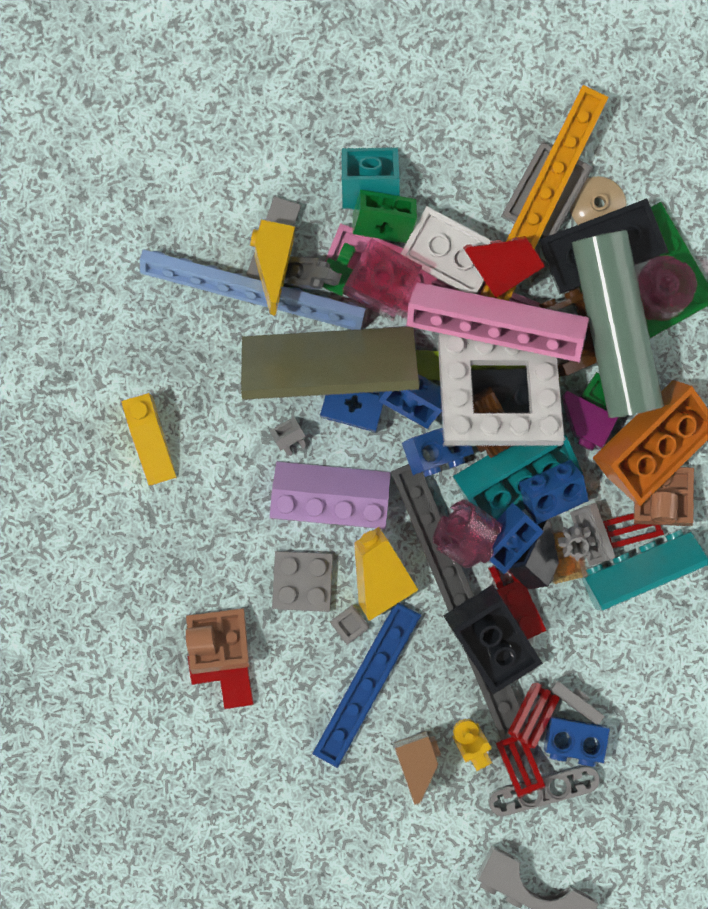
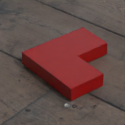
(234, 685)

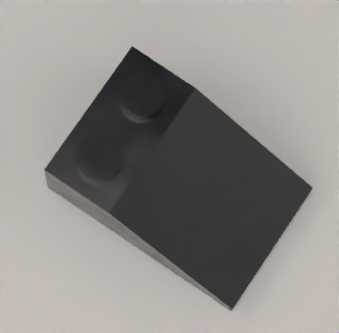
(492, 639)

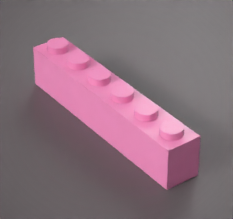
(497, 321)

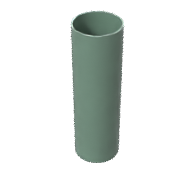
(617, 324)

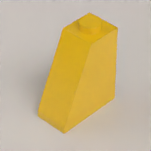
(380, 574)

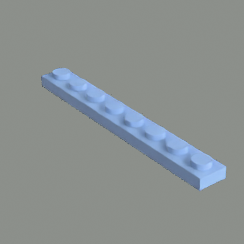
(250, 290)

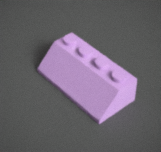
(330, 495)

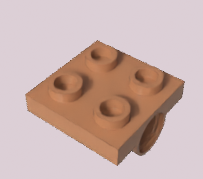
(670, 503)
(217, 641)

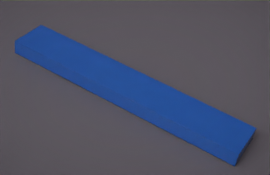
(366, 684)

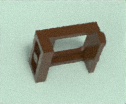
(588, 356)

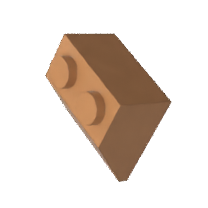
(418, 762)

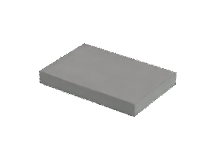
(573, 187)

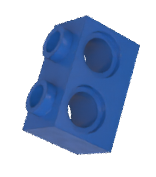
(439, 454)
(553, 491)
(578, 733)

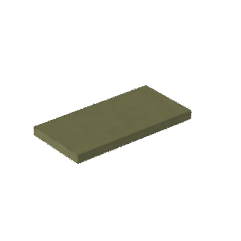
(328, 363)

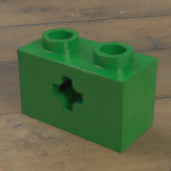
(384, 216)

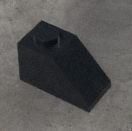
(539, 562)

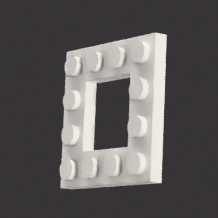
(464, 428)

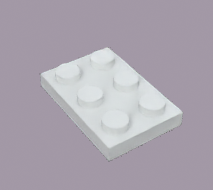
(438, 247)

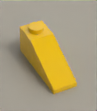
(272, 254)
(149, 438)

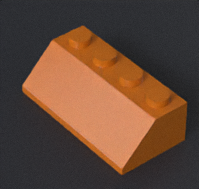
(655, 443)

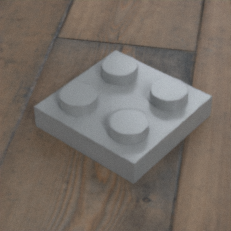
(302, 581)

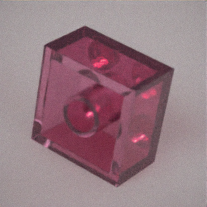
(382, 279)

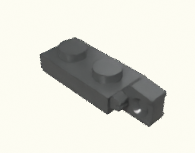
(309, 273)

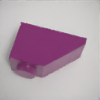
(587, 421)

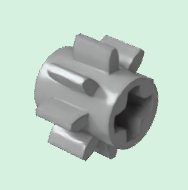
(576, 541)

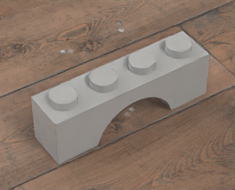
(502, 874)

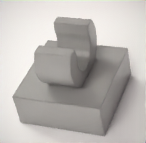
(288, 434)

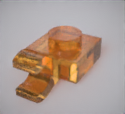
(568, 567)

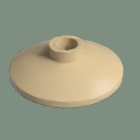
(593, 188)

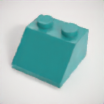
(369, 170)

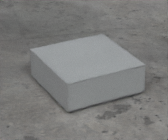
(349, 624)

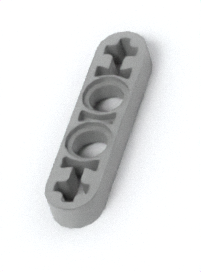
(545, 796)

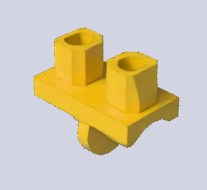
(472, 743)

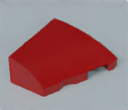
(504, 263)

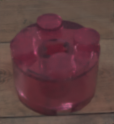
(669, 274)
(467, 534)

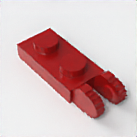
(520, 604)

